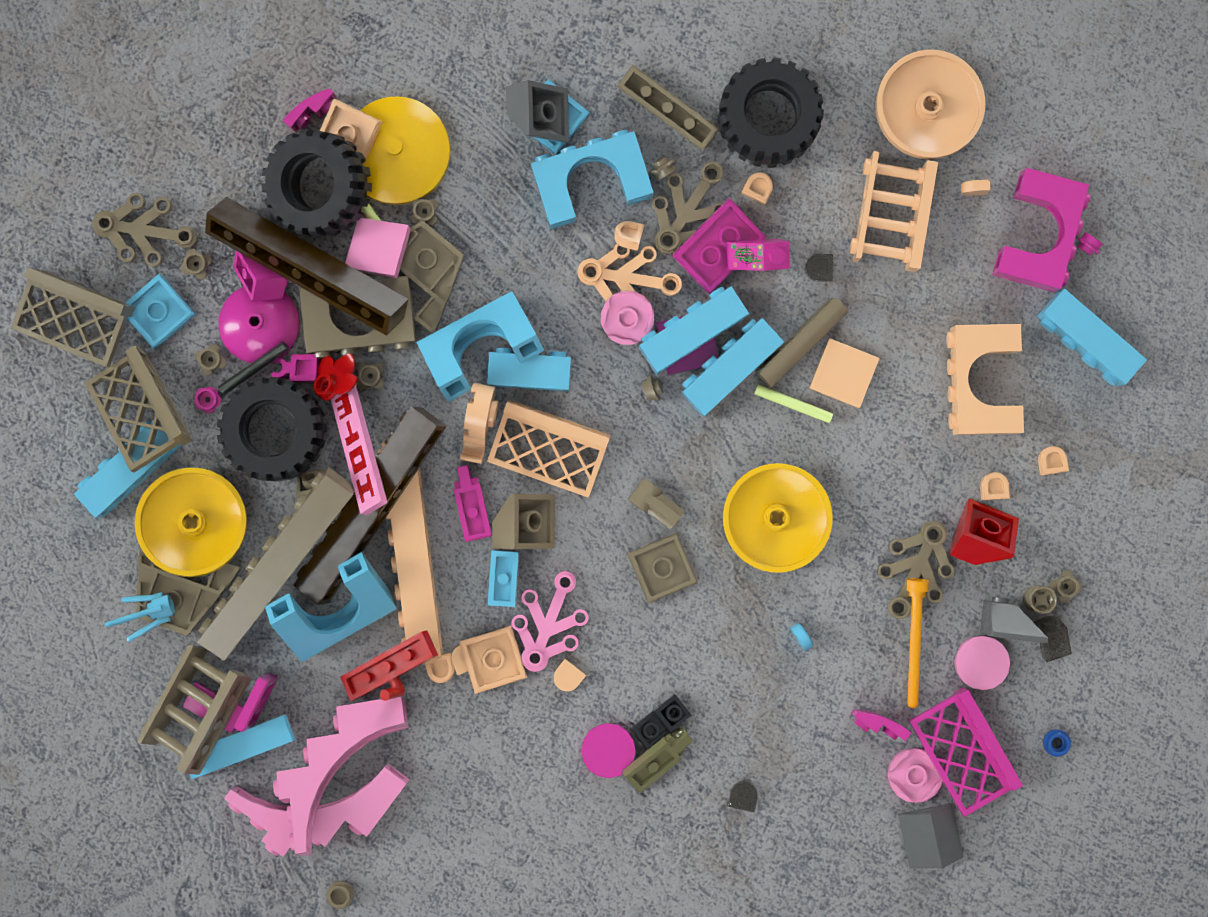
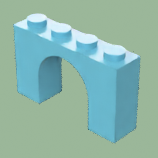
(619, 153)
(446, 346)
(312, 634)

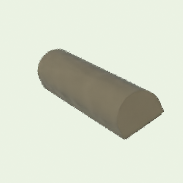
(668, 108)
(802, 341)

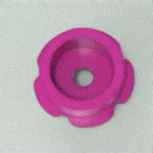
(1089, 244)
(200, 399)

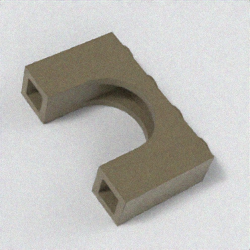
(325, 337)

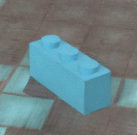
(535, 373)

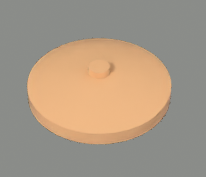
(930, 104)

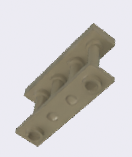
(215, 720)

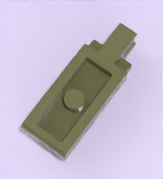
(657, 759)

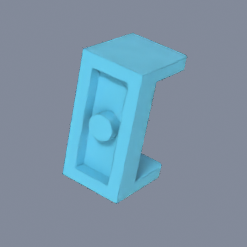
(503, 578)

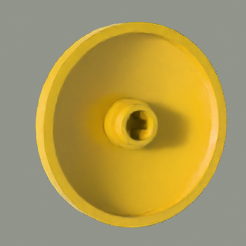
(408, 151)
(777, 517)
(191, 522)

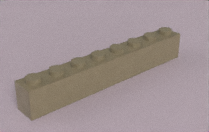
(276, 564)

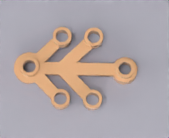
(624, 276)

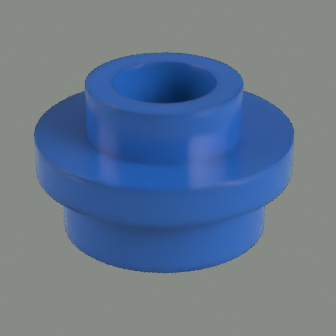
(1062, 749)

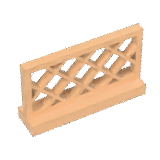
(555, 425)

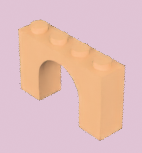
(968, 413)

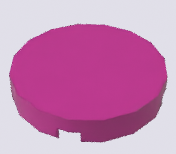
(608, 750)

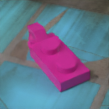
(471, 506)

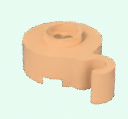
(479, 416)

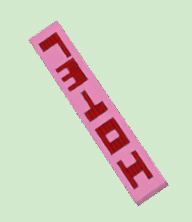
(359, 452)

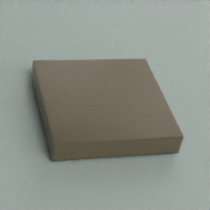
(662, 567)

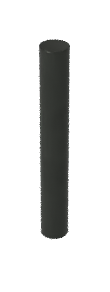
(253, 368)

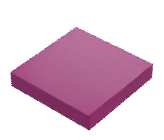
(256, 701)

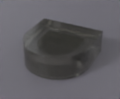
(820, 268)
(743, 796)

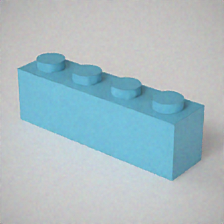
(692, 330)
(1091, 338)
(731, 367)
(115, 480)

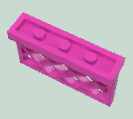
(986, 741)

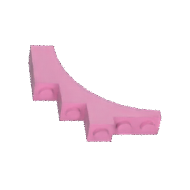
(326, 754)
(359, 809)

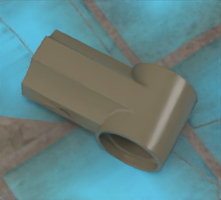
(652, 501)

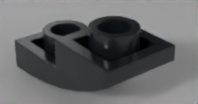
(660, 721)

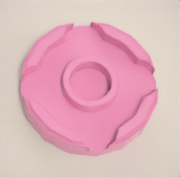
(627, 317)
(982, 662)
(913, 776)

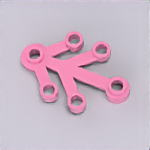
(547, 625)

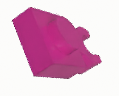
(301, 368)

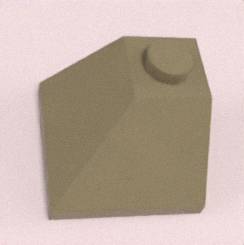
(525, 522)

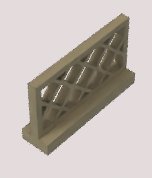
(72, 293)
(160, 402)

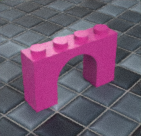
(1065, 202)

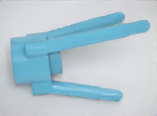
(160, 608)

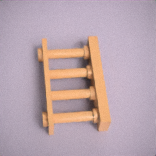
(919, 202)

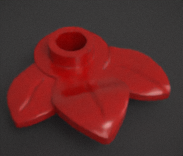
(335, 377)

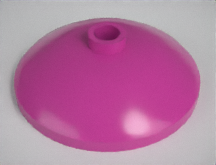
(277, 323)

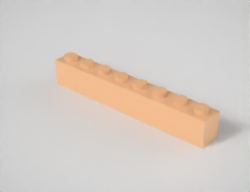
(414, 564)

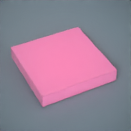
(378, 247)

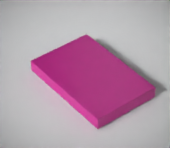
(706, 249)

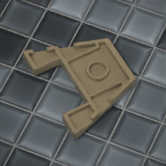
(432, 266)
(190, 598)

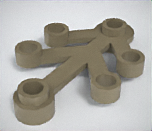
(685, 212)
(140, 228)
(918, 565)

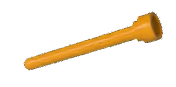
(917, 590)

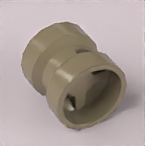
(1044, 597)

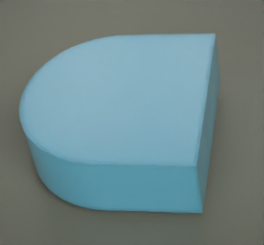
(801, 636)

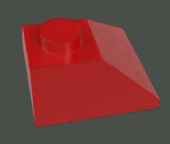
(984, 534)

